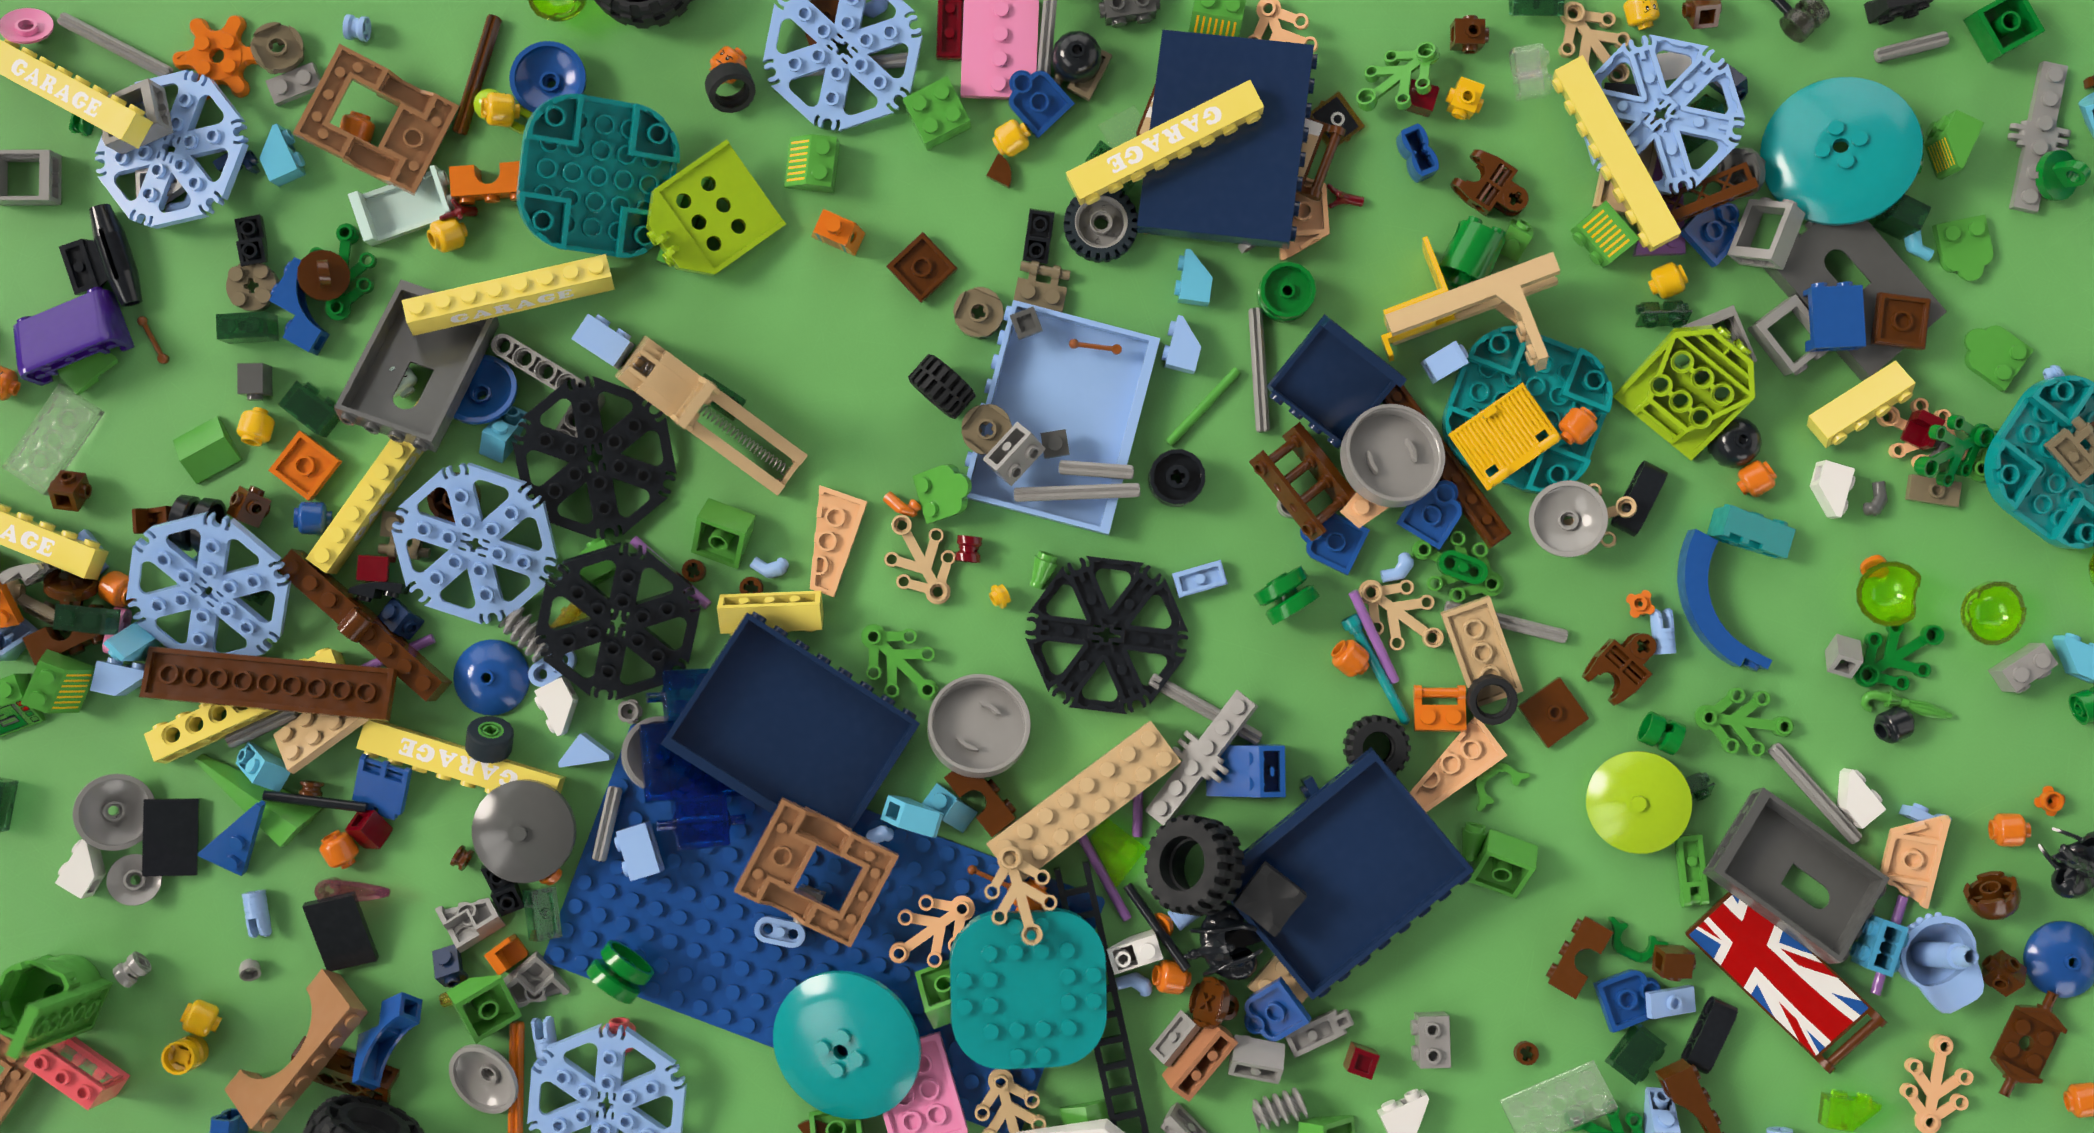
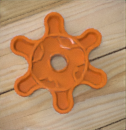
(207, 43)

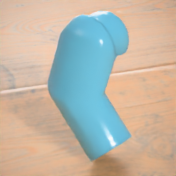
(1914, 245)

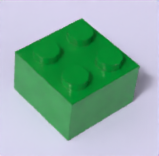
(2003, 27)

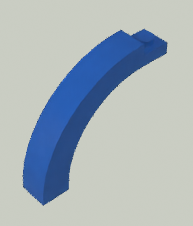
(1698, 608)

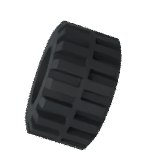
(941, 386)
(1369, 724)

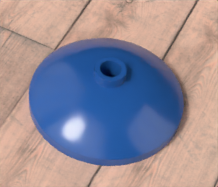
(539, 66)
(497, 383)
(508, 677)
(2049, 954)

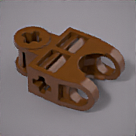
(1502, 191)
(1624, 664)

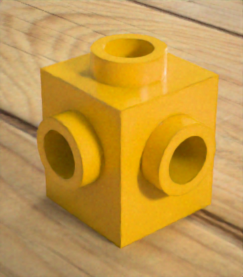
(1465, 98)

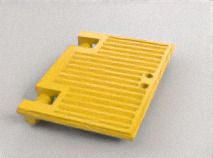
(1504, 436)

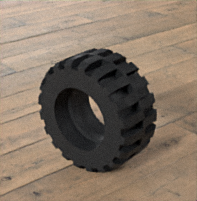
(1220, 872)

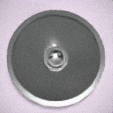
(524, 831)

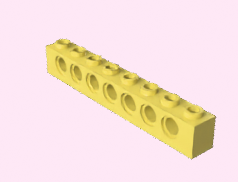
(162, 737)

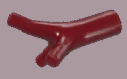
(1344, 198)
(460, 211)

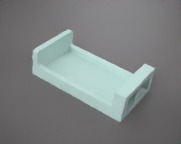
(394, 212)

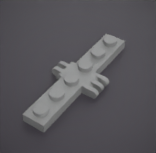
(2038, 134)
(1201, 757)

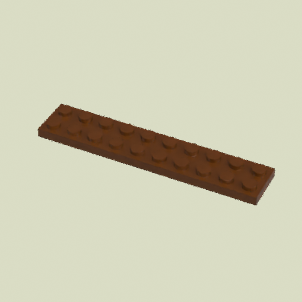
(269, 683)

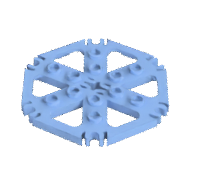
(837, 72)
(1678, 96)
(182, 163)
(471, 525)
(209, 571)
(608, 1081)

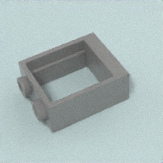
(156, 110)
(49, 177)
(1783, 240)
(1732, 324)
(1770, 345)

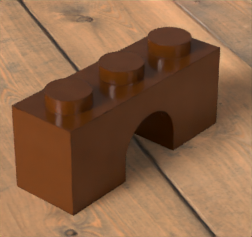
(51, 639)
(997, 812)
(1587, 935)

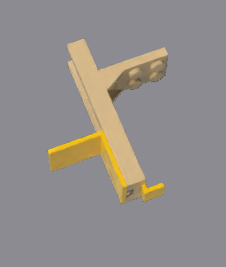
(1501, 291)

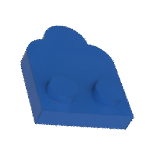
(1037, 100)
(1712, 232)
(1434, 514)
(1338, 545)
(1624, 998)
(1274, 1011)

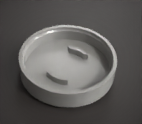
(1392, 455)
(978, 726)

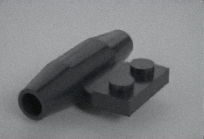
(103, 259)

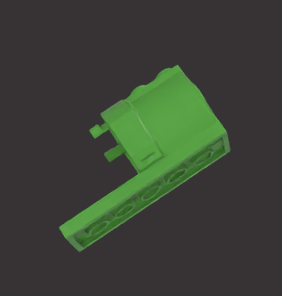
(40, 1016)

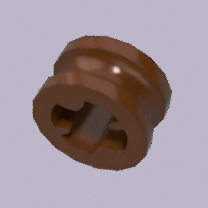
(701, 567)
(757, 582)
(311, 788)
(462, 858)
(1519, 1057)

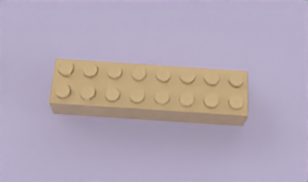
(1088, 798)

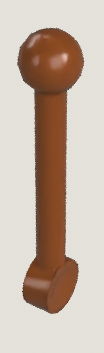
(1116, 349)
(162, 358)
(972, 869)

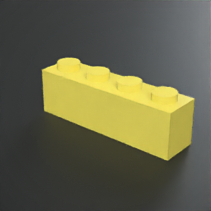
(1861, 404)
(784, 609)

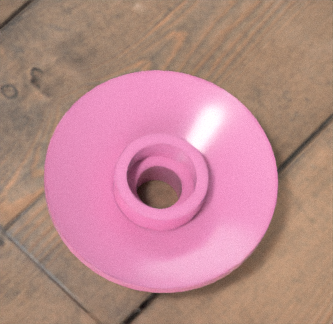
(26, 26)

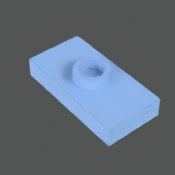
(1199, 578)
(1670, 1002)

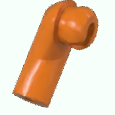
(900, 507)

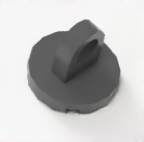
(1738, 156)

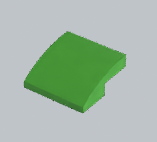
(84, 373)

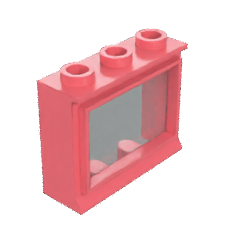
(78, 1072)

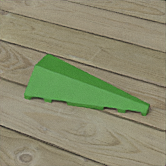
(279, 819)

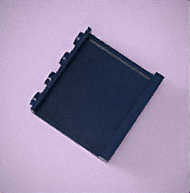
(1332, 380)

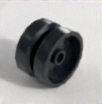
(1180, 463)
(188, 506)

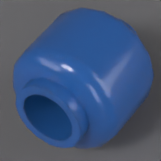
(312, 518)

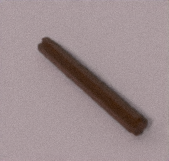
(477, 74)

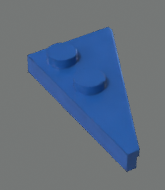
(236, 843)

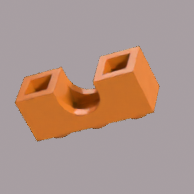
(468, 187)

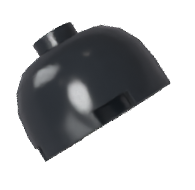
(1076, 57)
(1736, 443)

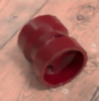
(968, 549)

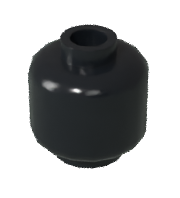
(1894, 725)

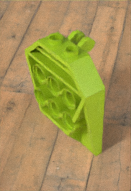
(672, 226)
(1707, 351)

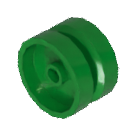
(1286, 307)
(1287, 596)
(620, 972)

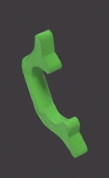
(1480, 781)

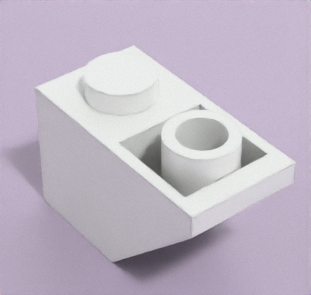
(1831, 487)
(559, 703)
(1857, 800)
(82, 871)
(1134, 952)
(1404, 1114)

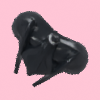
(2075, 872)
(1224, 944)

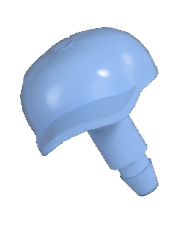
(1942, 962)

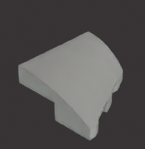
(29, 573)
(470, 922)
(534, 981)

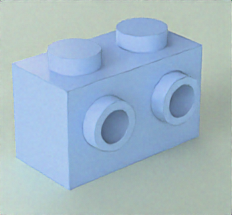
(603, 341)
(639, 851)

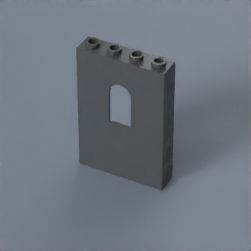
(1876, 262)
(450, 352)
(1760, 852)

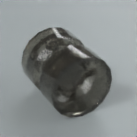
(1801, 20)

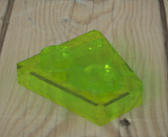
(1117, 849)

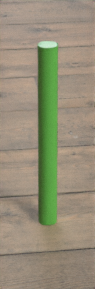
(1207, 402)

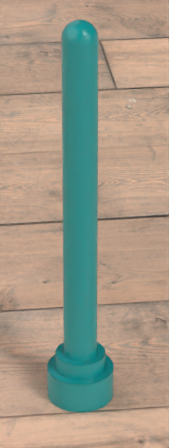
(1354, 626)

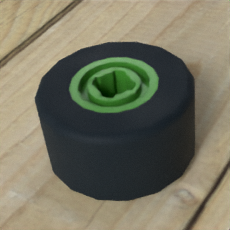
(489, 739)

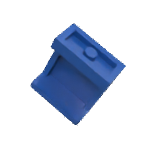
(1835, 317)

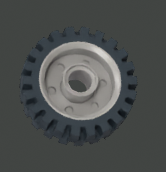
(1104, 243)

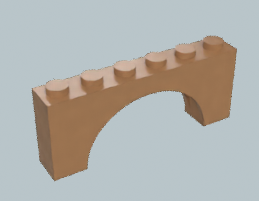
(333, 1019)

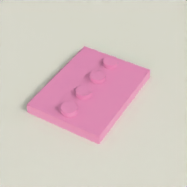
(997, 43)
(933, 1099)

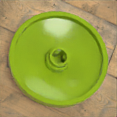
(1638, 802)

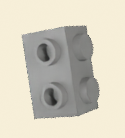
(1014, 453)
(2023, 667)
(1431, 1040)
(1257, 1059)

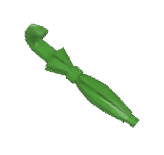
(1892, 699)

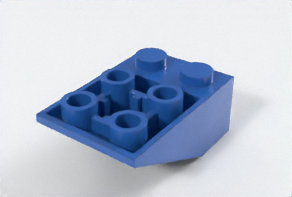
(1252, 772)

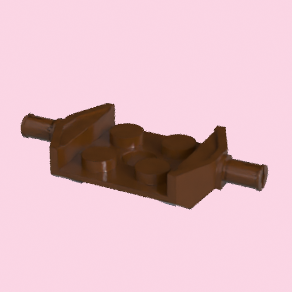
(2042, 1030)

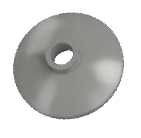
(120, 883)

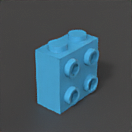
(1880, 945)

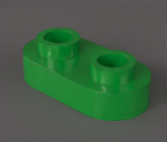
(1461, 567)

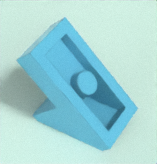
(955, 811)

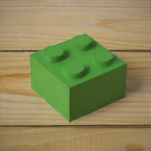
(937, 113)

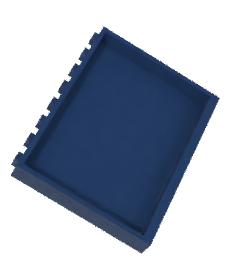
(1244, 181)
(790, 726)
(1366, 867)

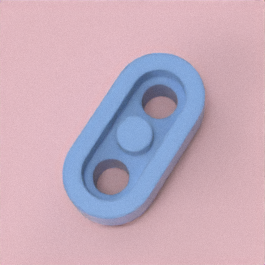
(552, 674)
(780, 933)

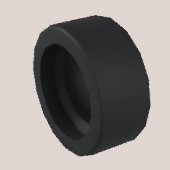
(726, 72)
(1508, 710)

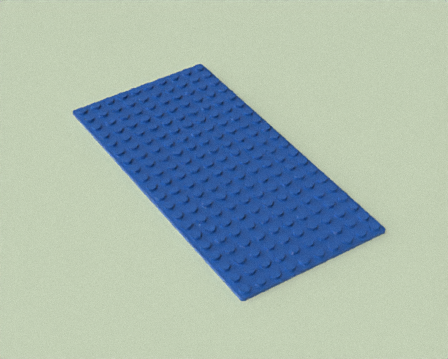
(705, 941)

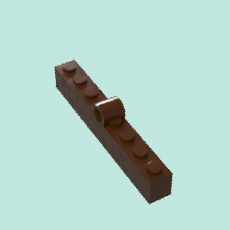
(364, 626)

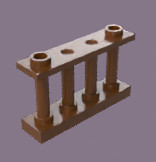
(1319, 466)

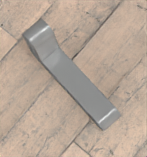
(536, 370)

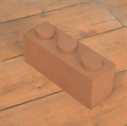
(1199, 1060)

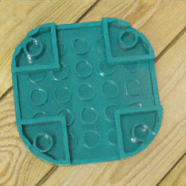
(593, 172)
(1569, 381)
(2029, 479)
(1024, 1001)

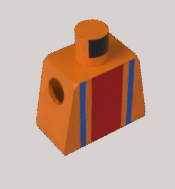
(838, 232)

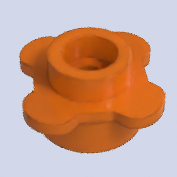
(1646, 608)
(2056, 804)

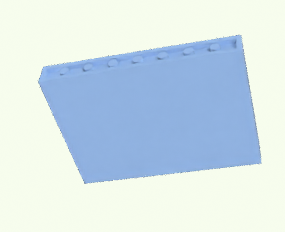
(1061, 388)

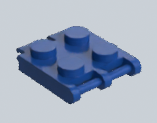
(382, 786)

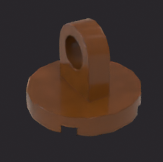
(323, 275)
(69, 587)
(1212, 1003)

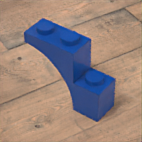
(303, 328)
(375, 1045)

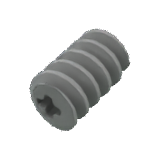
(524, 632)
(1278, 1109)

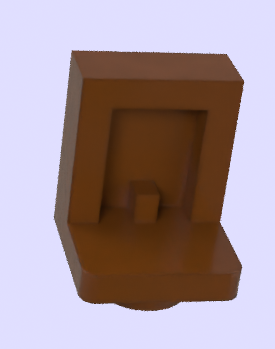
(147, 517)

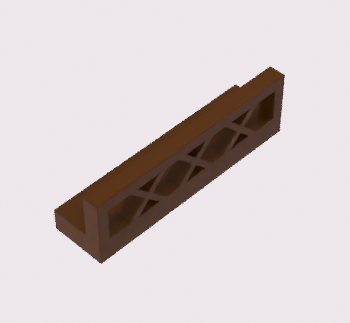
(1715, 200)
(341, 1070)

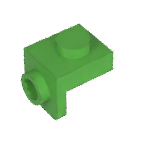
(1517, 239)

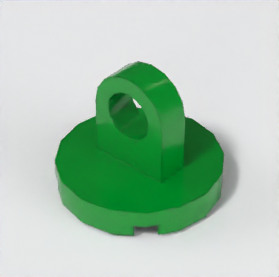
(2060, 175)

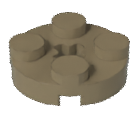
(279, 62)
(238, 290)
(992, 307)
(984, 415)

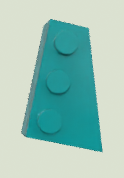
(1751, 531)

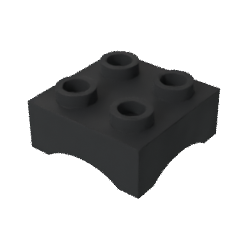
(1886, 10)
(1270, 898)

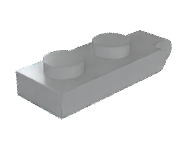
(1319, 1031)

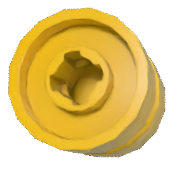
(184, 1054)

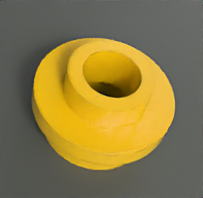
(999, 596)

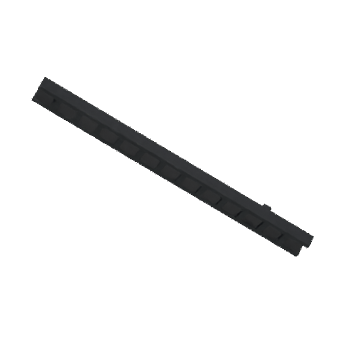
(1117, 1012)

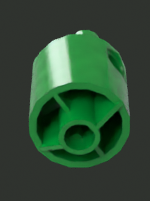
(1471, 252)

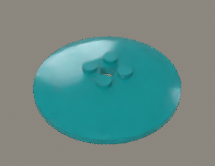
(1848, 185)
(864, 1019)

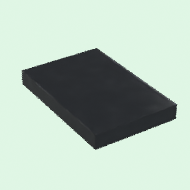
(170, 837)
(340, 931)

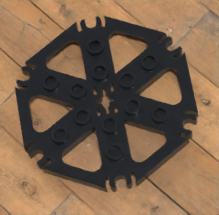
(613, 442)
(598, 608)
(1098, 613)

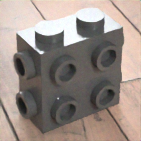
(1121, 12)

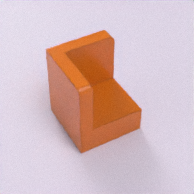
(506, 954)

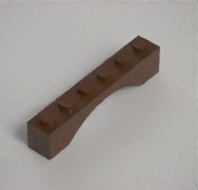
(1683, 1088)

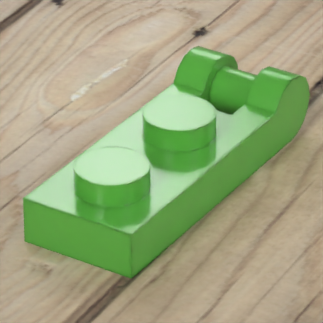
(1690, 868)

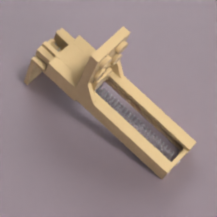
(680, 395)

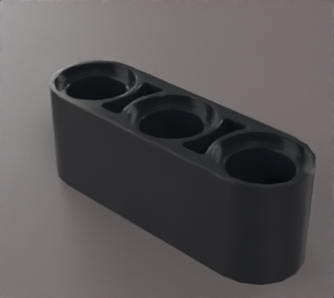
(1644, 490)
(1709, 1034)

